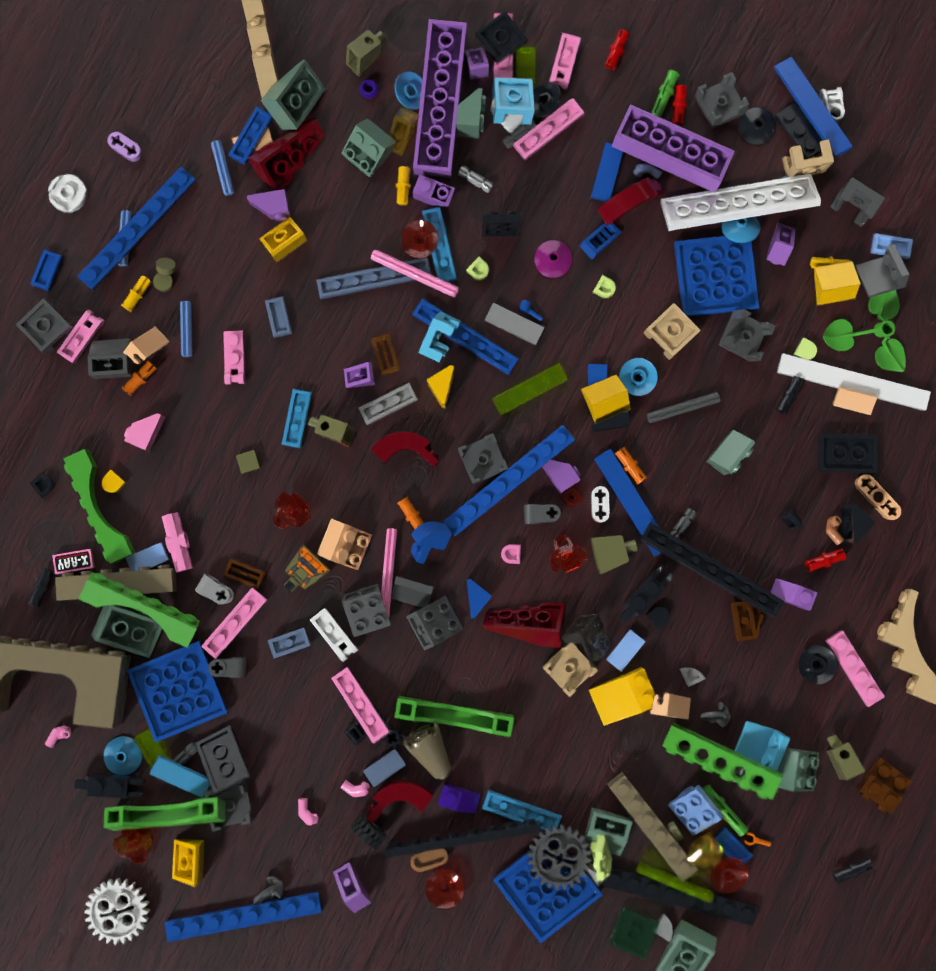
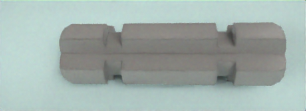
(475, 179)

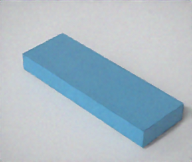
(296, 418)
(180, 776)

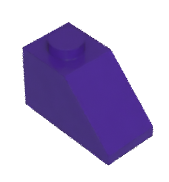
(458, 798)

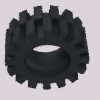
(368, 832)

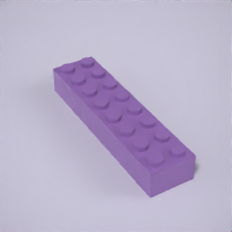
(440, 98)

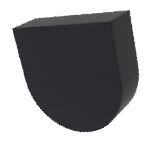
(43, 485)
(658, 616)

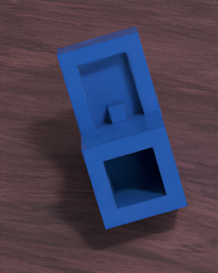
(429, 536)

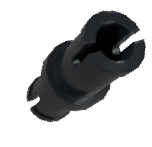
(789, 395)
(41, 587)
(852, 870)

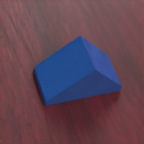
(477, 597)

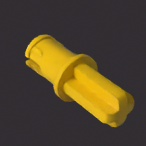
(403, 185)
(817, 261)
(136, 293)

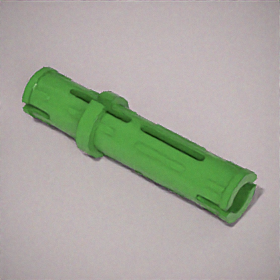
(666, 91)
(728, 814)

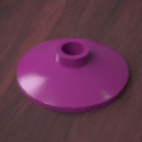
(549, 267)

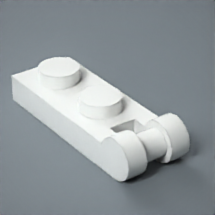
(333, 634)

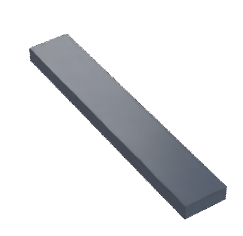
(366, 279)

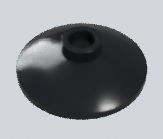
(546, 99)
(753, 134)
(826, 668)

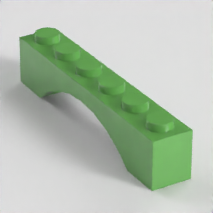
(83, 472)
(102, 591)
(454, 715)
(187, 813)

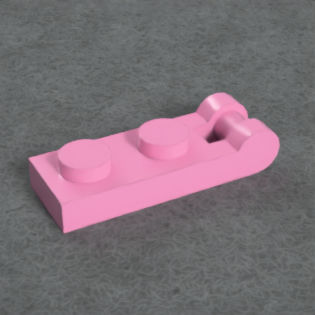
(565, 60)
(80, 336)
(234, 356)

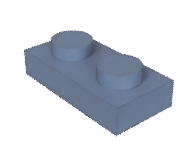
(289, 642)

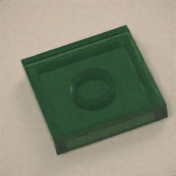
(634, 933)

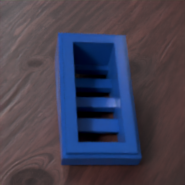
(591, 247)

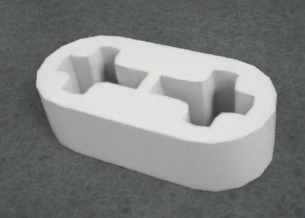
(595, 504)

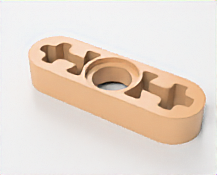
(886, 497)

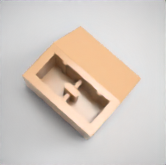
(344, 544)

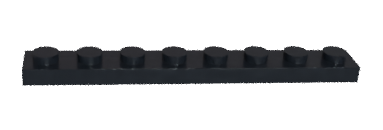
(712, 570)
(471, 836)
(653, 889)

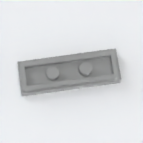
(514, 324)
(388, 403)

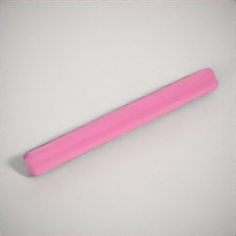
(414, 273)
(388, 568)

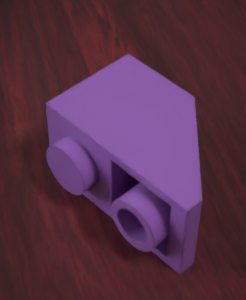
(432, 192)

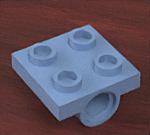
(695, 809)

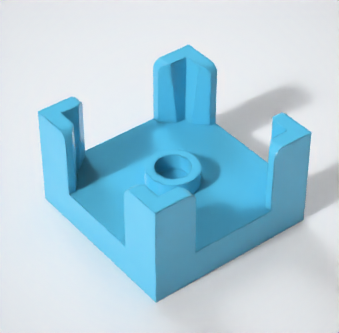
(513, 97)
(431, 346)

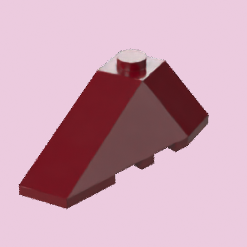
(283, 157)
(535, 625)

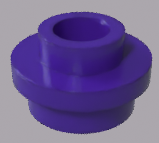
(368, 83)

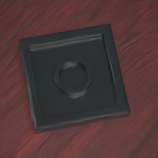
(501, 37)

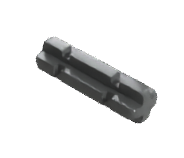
(517, 134)
(683, 523)
(186, 754)

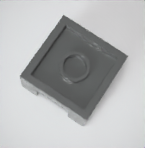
(721, 101)
(860, 196)
(44, 326)
(745, 335)
(482, 459)
(237, 806)

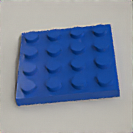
(715, 276)
(177, 691)
(543, 907)

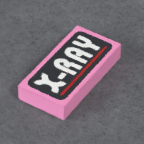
(73, 561)

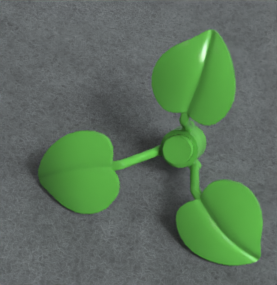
(891, 354)

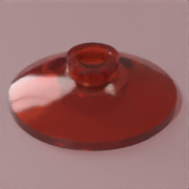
(412, 234)
(733, 879)
(444, 898)

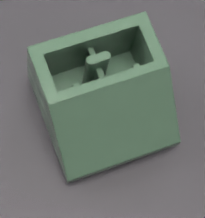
(471, 115)
(368, 147)
(730, 452)
(799, 770)
(612, 826)

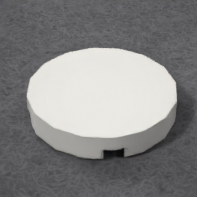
(67, 193)

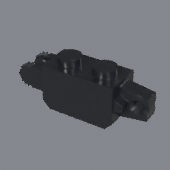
(644, 595)
(110, 785)

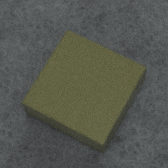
(248, 462)

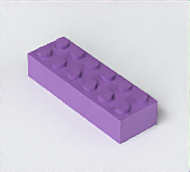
(673, 148)

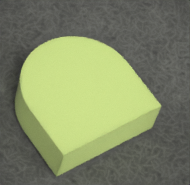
(478, 269)
(605, 287)
(806, 349)

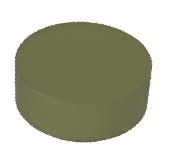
(165, 266)
(163, 282)
(675, 831)

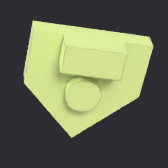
(602, 857)

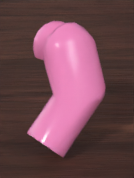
(58, 733)
(356, 791)
(303, 812)

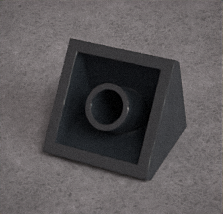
(854, 523)

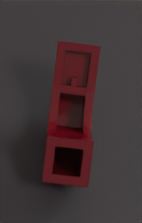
(630, 199)
(399, 441)
(400, 790)

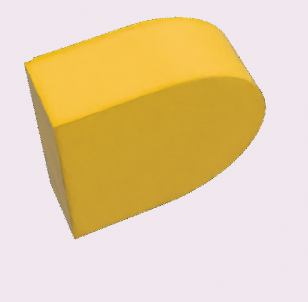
(112, 482)

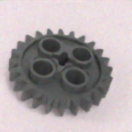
(552, 873)

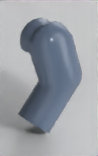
(643, 168)

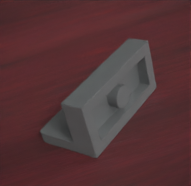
(412, 592)

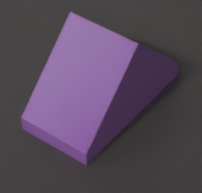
(477, 63)
(359, 375)

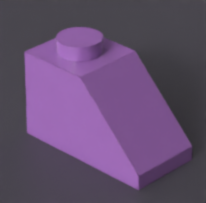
(272, 204)
(781, 244)
(562, 474)
(794, 594)
(351, 888)

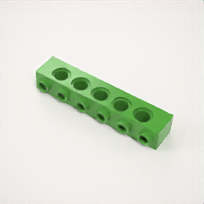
(734, 759)

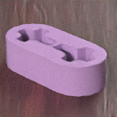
(123, 149)

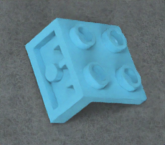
(762, 744)

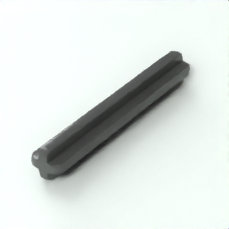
(683, 407)

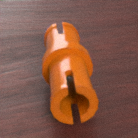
(139, 377)
(630, 465)
(410, 512)

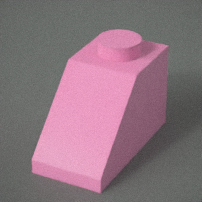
(144, 431)

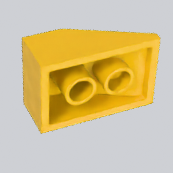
(623, 696)

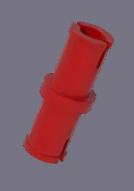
(617, 49)
(679, 105)
(825, 560)

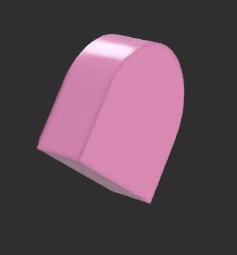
(511, 553)

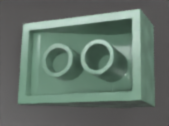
(293, 96)
(127, 630)
(688, 949)

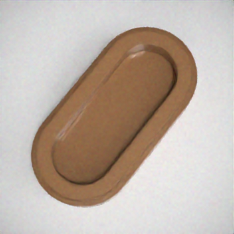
(429, 859)

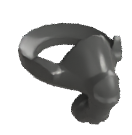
(721, 718)
(270, 892)

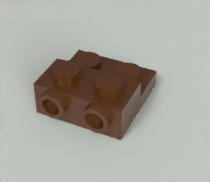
(883, 786)

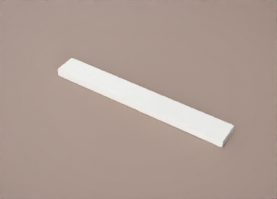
(837, 377)

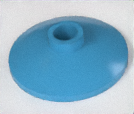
(413, 84)
(741, 230)
(645, 370)
(131, 752)

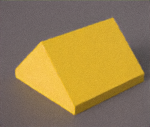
(283, 239)
(836, 282)
(441, 384)
(606, 398)
(188, 861)

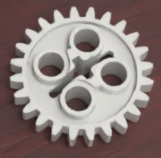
(112, 894)

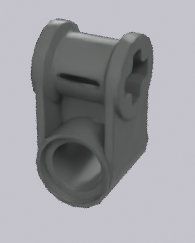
(537, 513)
(232, 667)

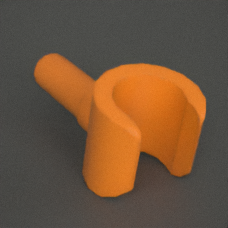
(757, 840)

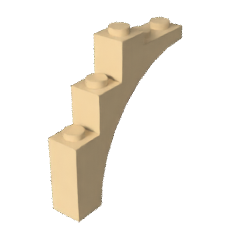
(260, 44)
(908, 657)

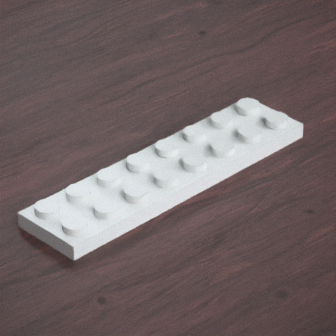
(740, 202)

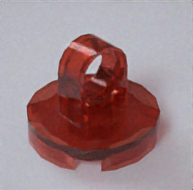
(291, 510)
(568, 556)
(134, 843)

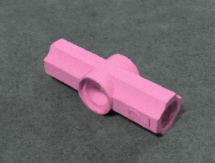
(177, 542)

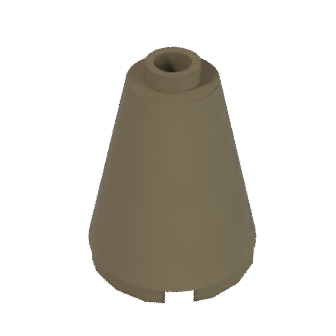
(429, 749)

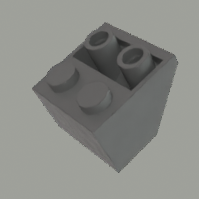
(108, 360)

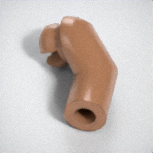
(832, 529)

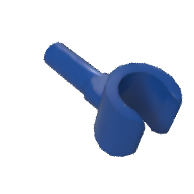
(525, 308)

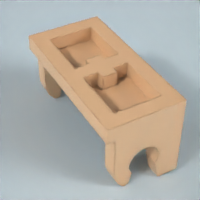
(146, 345)
(672, 706)

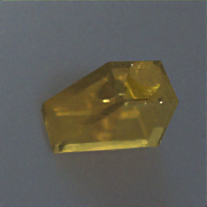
(403, 129)
(705, 852)

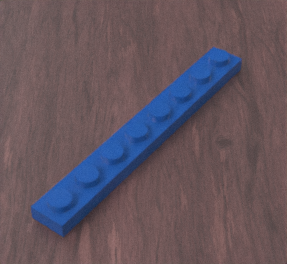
(136, 228)
(509, 480)
(243, 916)

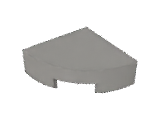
(691, 676)
(592, 874)
(664, 928)

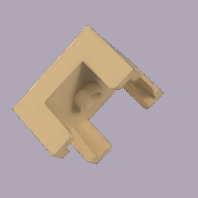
(796, 165)
(672, 330)
(569, 668)

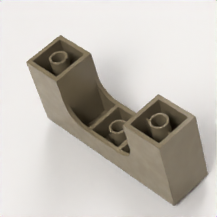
(97, 674)

